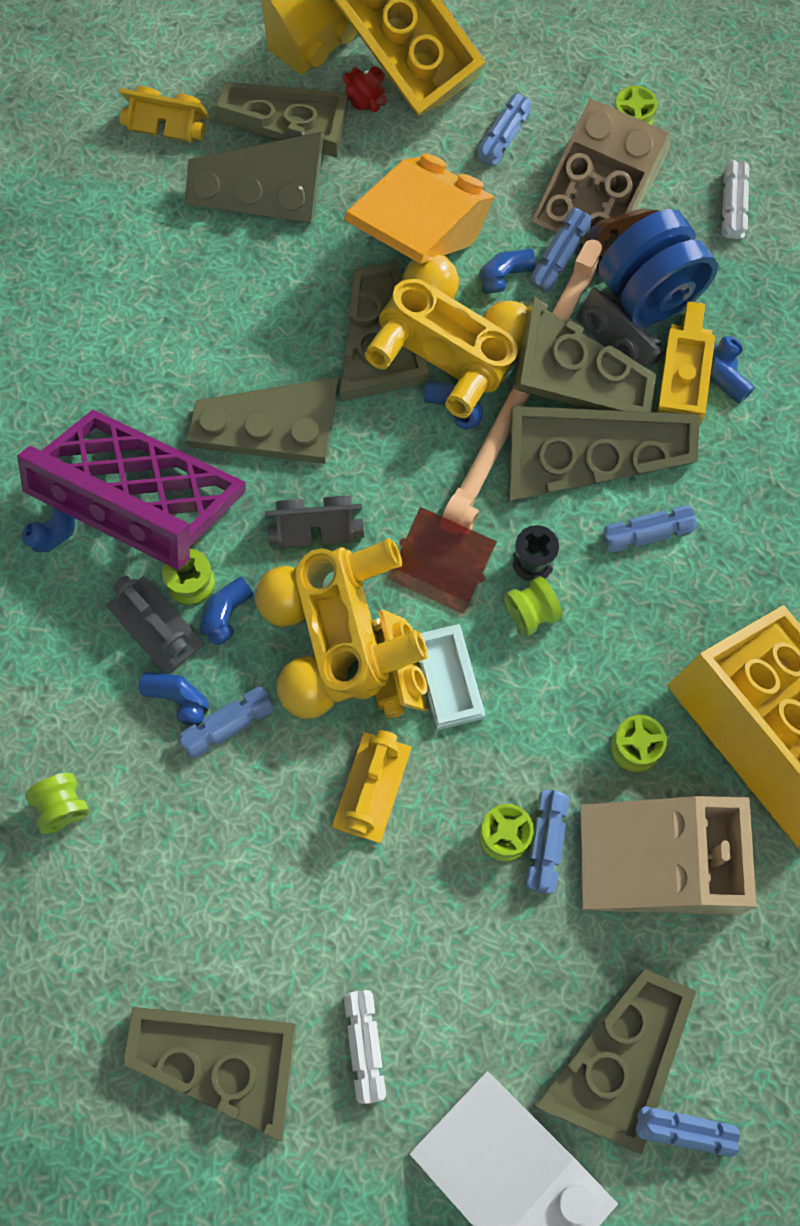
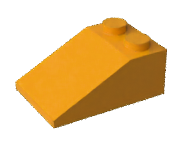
(423, 209)

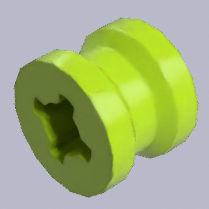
(638, 101)
(194, 586)
(533, 606)
(643, 735)
(56, 802)
(513, 826)

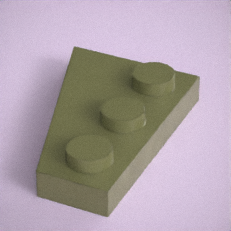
(285, 112)
(260, 179)
(369, 296)
(576, 370)
(269, 422)
(218, 1060)
(623, 1061)

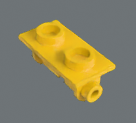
(149, 108)
(404, 685)
(372, 786)

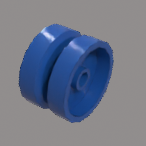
(657, 267)

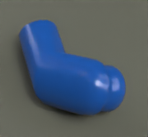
(502, 264)
(725, 372)
(438, 392)
(49, 534)
(218, 609)
(179, 690)

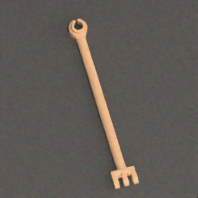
(460, 506)

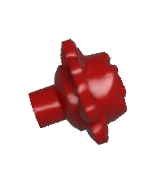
(365, 88)

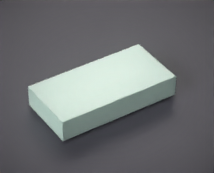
(450, 679)

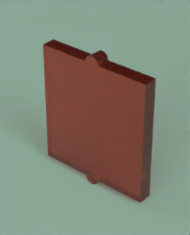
(443, 560)

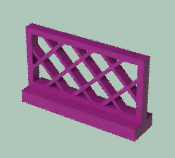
(111, 505)

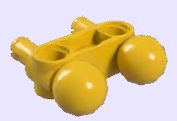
(448, 333)
(337, 627)

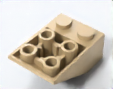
(603, 168)
(668, 856)

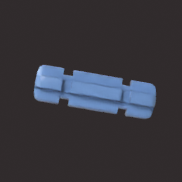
(504, 129)
(560, 250)
(649, 528)
(226, 722)
(547, 842)
(687, 1131)

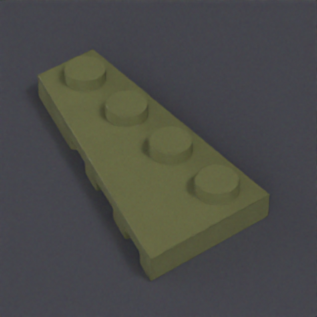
(586, 446)

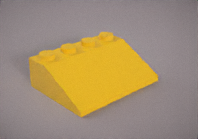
(749, 708)

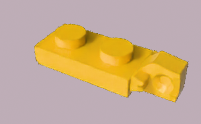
(687, 365)

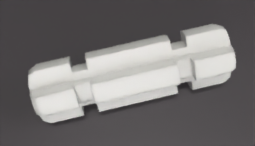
(735, 200)
(364, 1047)

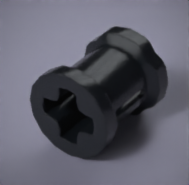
(535, 539)

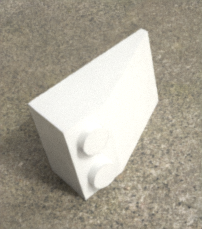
(507, 1166)

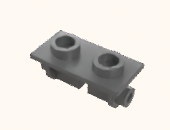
(612, 326)
(295, 522)
(153, 623)

